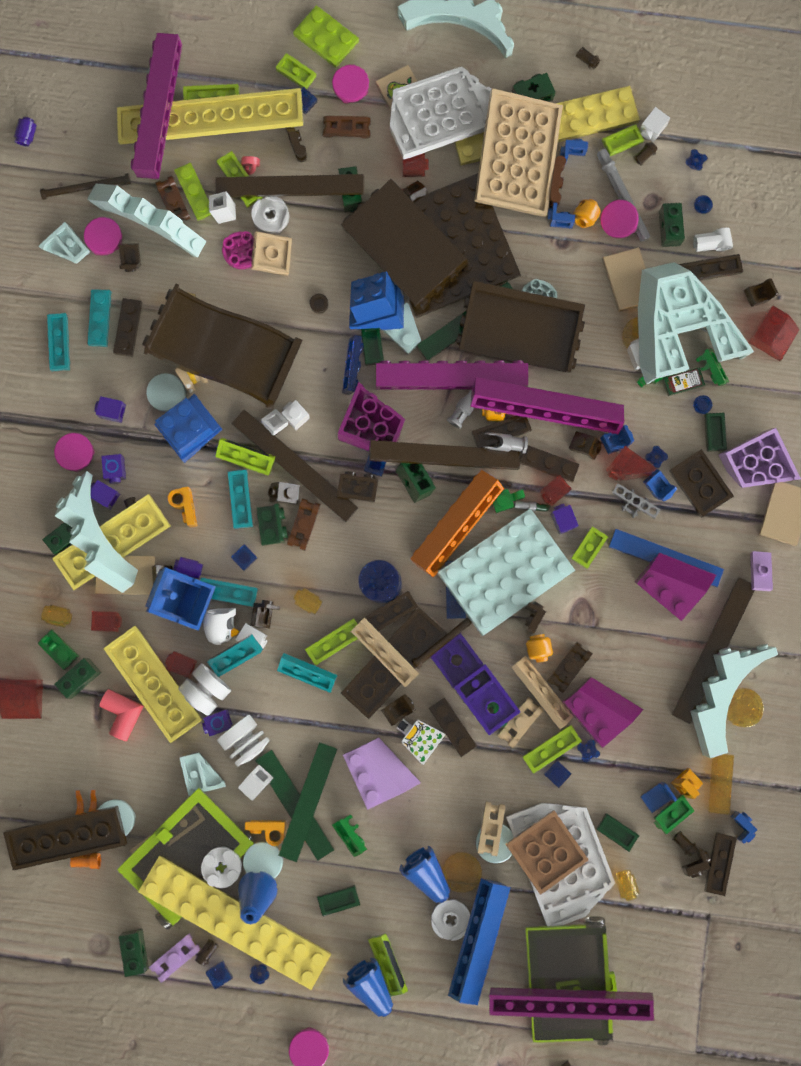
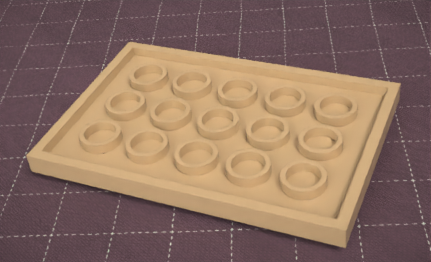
(518, 153)

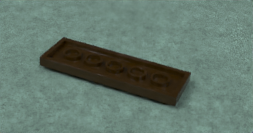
(375, 682)
(65, 838)

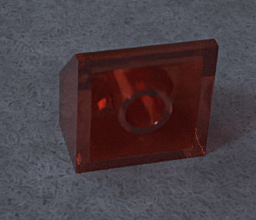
(774, 333)
(629, 466)
(21, 699)

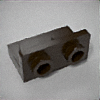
(357, 487)
(534, 620)

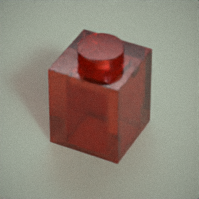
(415, 166)
(555, 490)
(105, 621)
(180, 664)

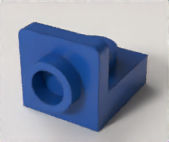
(561, 219)

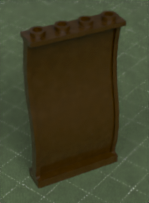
(222, 346)

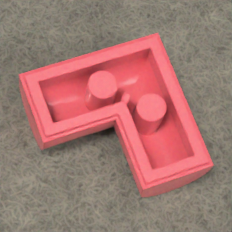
(126, 711)

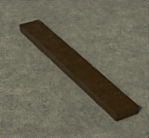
(291, 185)
(443, 455)
(294, 465)
(719, 639)

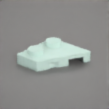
(65, 244)
(407, 337)
(199, 774)

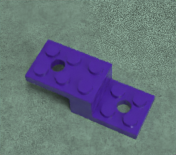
(475, 684)

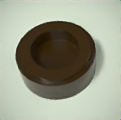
(319, 303)

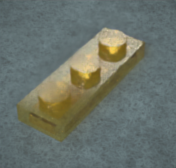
(721, 784)

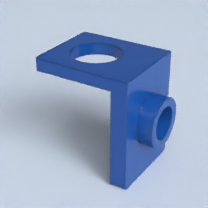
(658, 796)

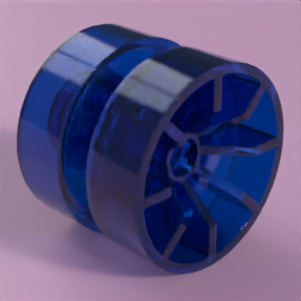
(380, 581)

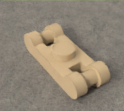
(520, 722)
(491, 829)

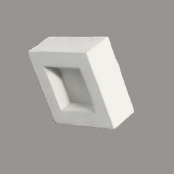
(274, 422)

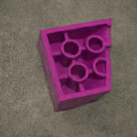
(369, 420)
(675, 584)
(601, 711)

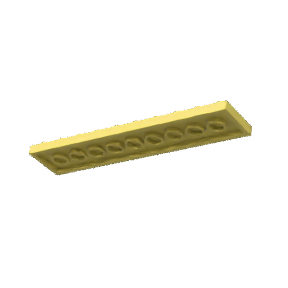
(221, 115)
(578, 119)
(220, 916)

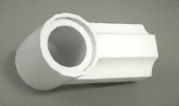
(718, 240)

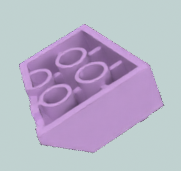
(759, 461)
(378, 773)

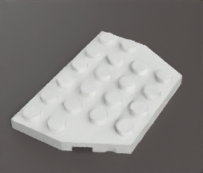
(438, 111)
(585, 886)

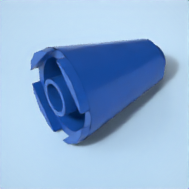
(426, 874)
(255, 895)
(369, 986)

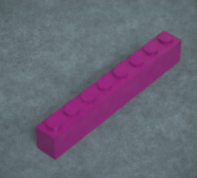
(157, 106)
(447, 375)
(547, 405)
(571, 1004)

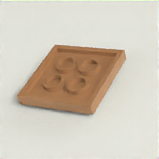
(547, 852)

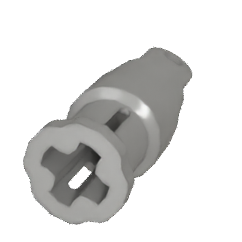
(463, 408)
(509, 443)

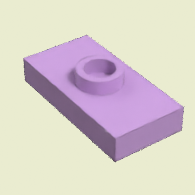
(761, 571)

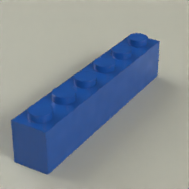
(479, 942)

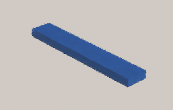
(648, 550)

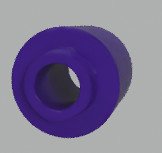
(25, 131)
(188, 567)

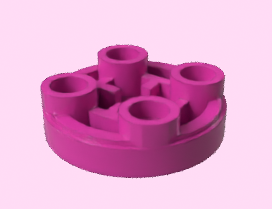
(350, 83)
(619, 219)
(102, 236)
(238, 250)
(74, 452)
(308, 1048)

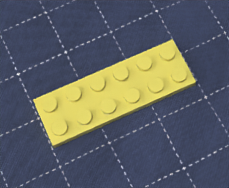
(125, 534)
(152, 684)

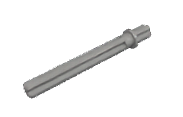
(620, 189)

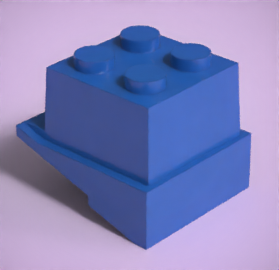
(376, 303)
(187, 427)
(179, 598)

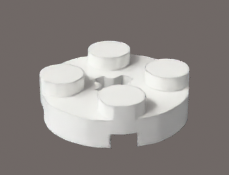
(273, 225)
(230, 874)
(439, 917)

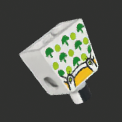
(420, 739)

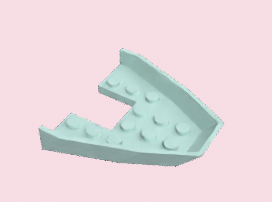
(677, 303)

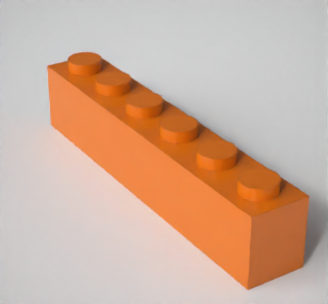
(457, 523)

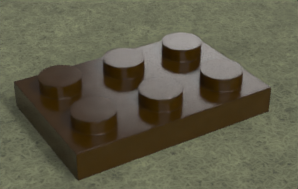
(701, 483)

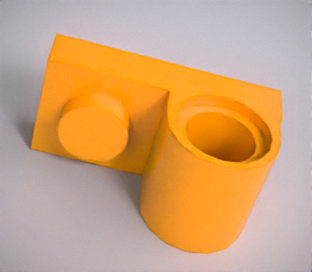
(187, 503)
(687, 784)
(257, 826)

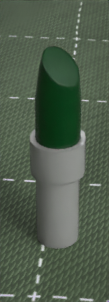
(531, 505)

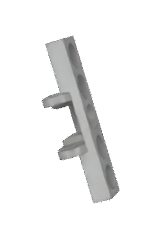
(639, 506)

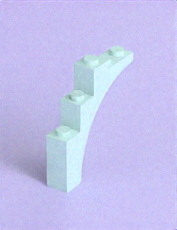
(482, 18)
(137, 209)
(86, 535)
(711, 717)

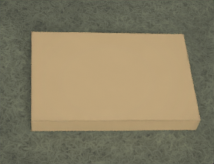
(625, 277)
(783, 514)
(143, 581)

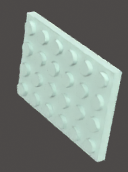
(506, 572)

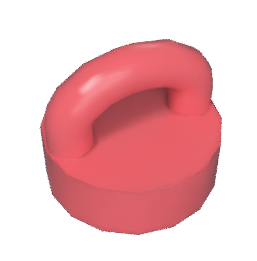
(250, 161)

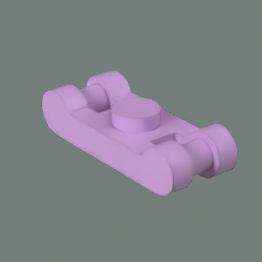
(175, 958)

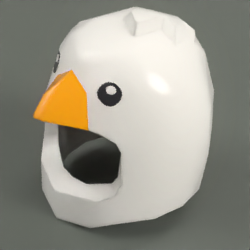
(219, 625)

